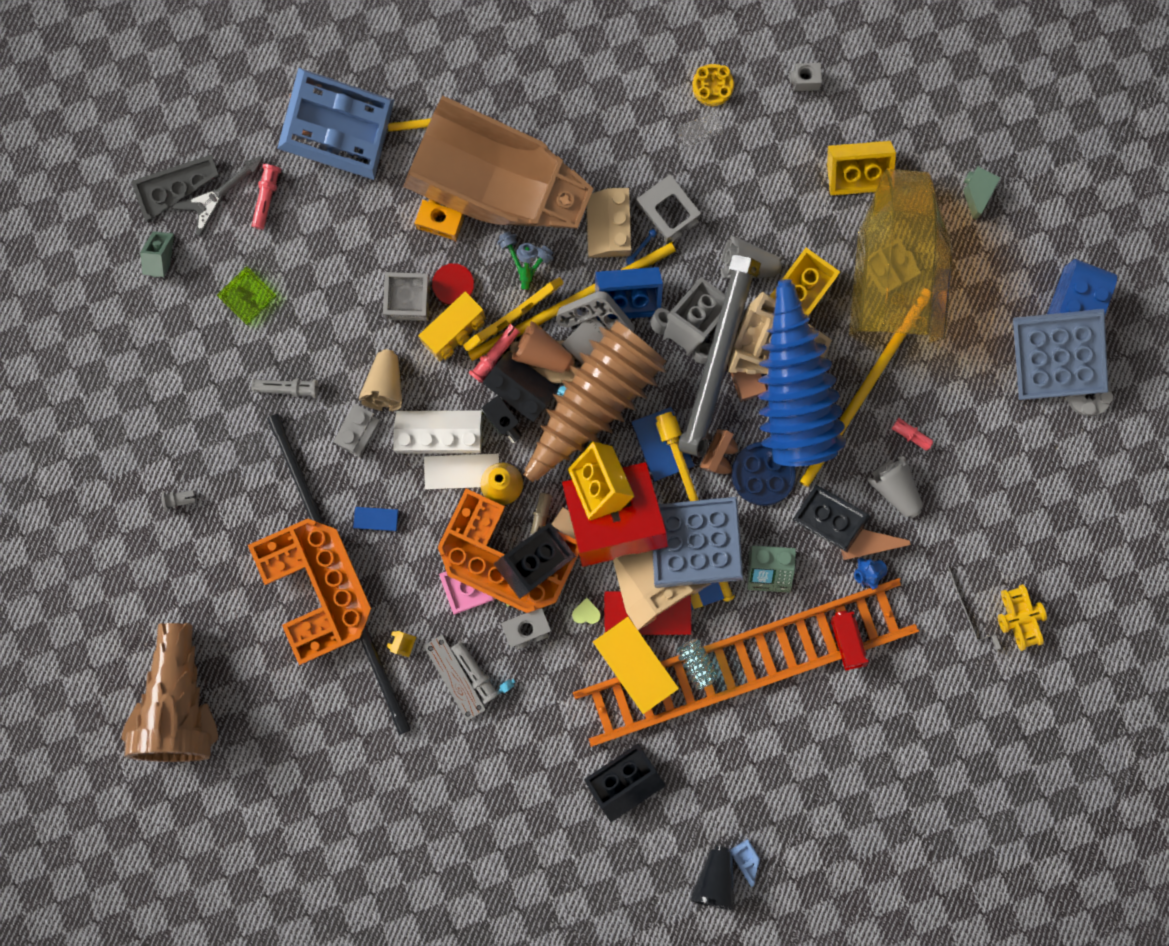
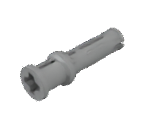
(294, 387)
(480, 681)

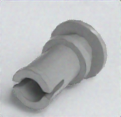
(177, 499)

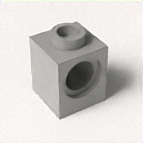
(813, 70)

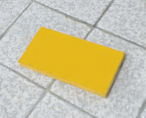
(635, 665)

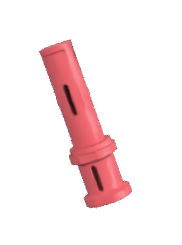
(267, 187)
(489, 361)

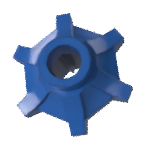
(870, 572)

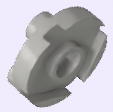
(1088, 406)

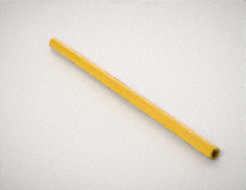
(552, 311)
(859, 397)

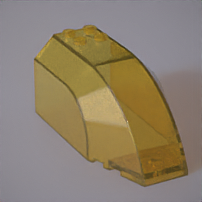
(902, 260)

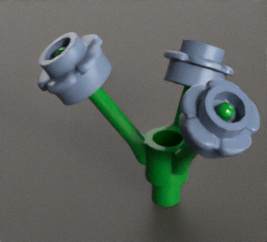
(526, 254)

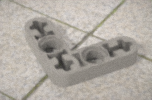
(595, 309)

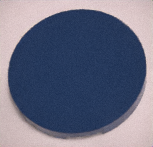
(760, 478)

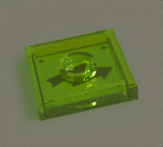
(247, 295)

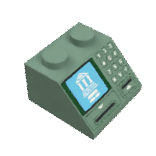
(771, 568)

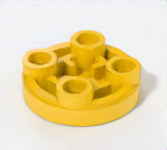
(713, 84)

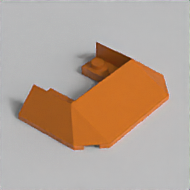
(472, 561)
(333, 578)

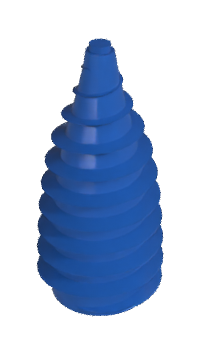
(799, 392)

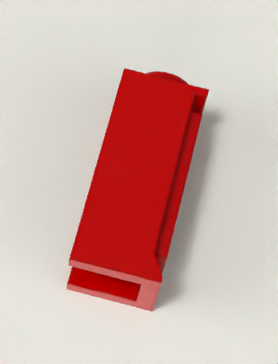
(849, 640)

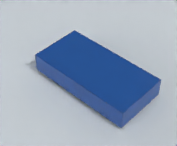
(376, 519)

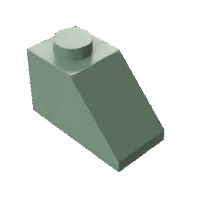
(979, 189)
(157, 254)

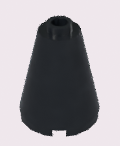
(716, 881)

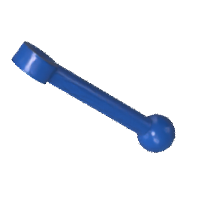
(652, 233)

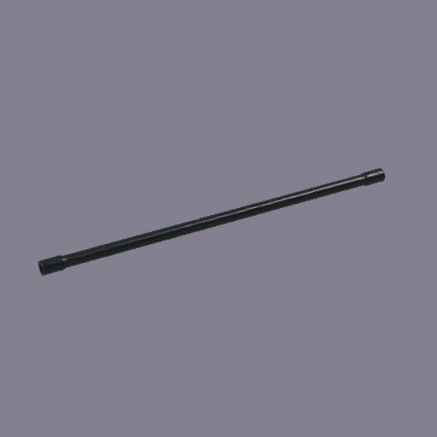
(280, 433)

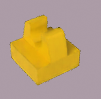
(402, 643)

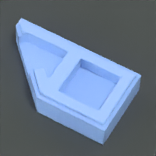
(746, 860)

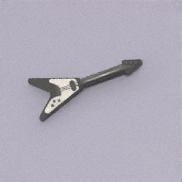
(208, 202)

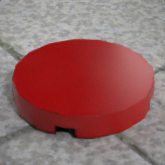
(451, 282)

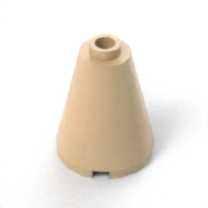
(383, 383)

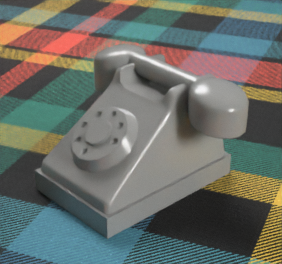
(691, 319)

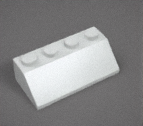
(438, 432)

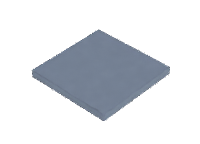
(1061, 354)
(701, 543)

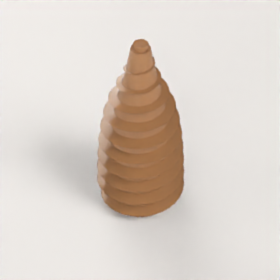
(595, 396)

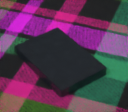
(831, 518)

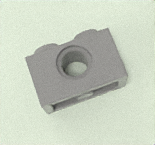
(513, 632)

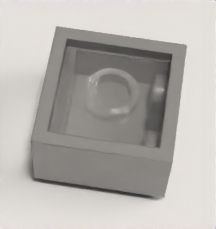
(406, 296)

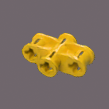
(1023, 625)

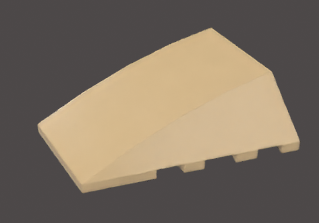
(753, 335)

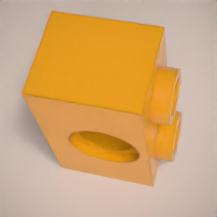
(448, 228)

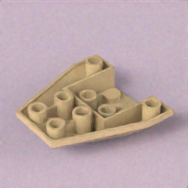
(638, 591)

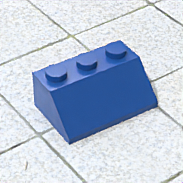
(633, 290)

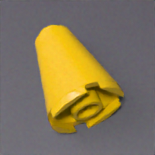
(505, 491)

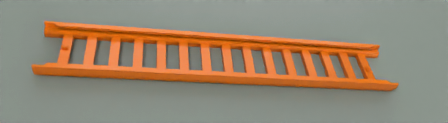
(752, 682)

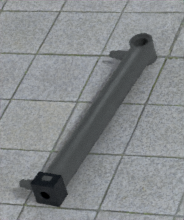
(696, 437)

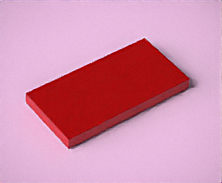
(672, 621)

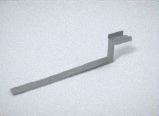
(994, 638)

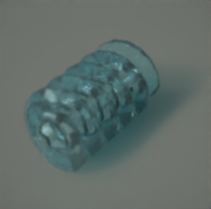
(698, 663)

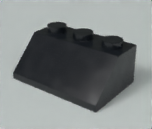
(520, 386)
(624, 783)

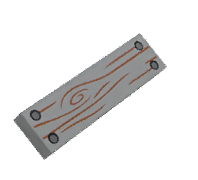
(454, 677)

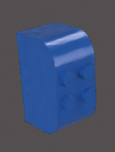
(1083, 288)

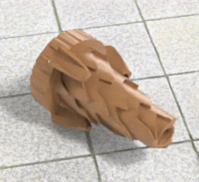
(169, 719)

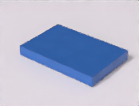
(657, 453)

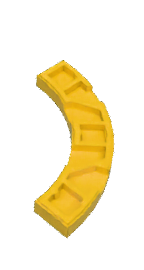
(512, 316)

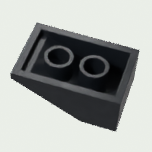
(534, 560)

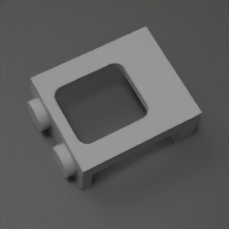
(656, 195)
(356, 430)

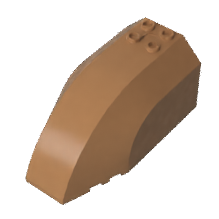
(494, 172)

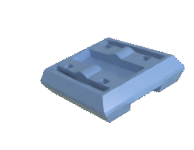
(336, 123)

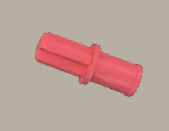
(912, 434)

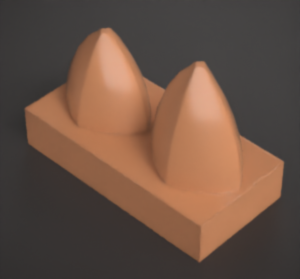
(720, 445)

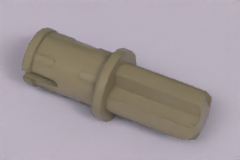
(541, 512)

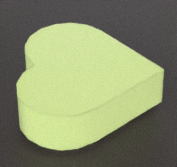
(586, 613)

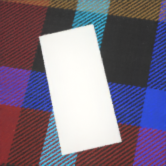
(456, 470)

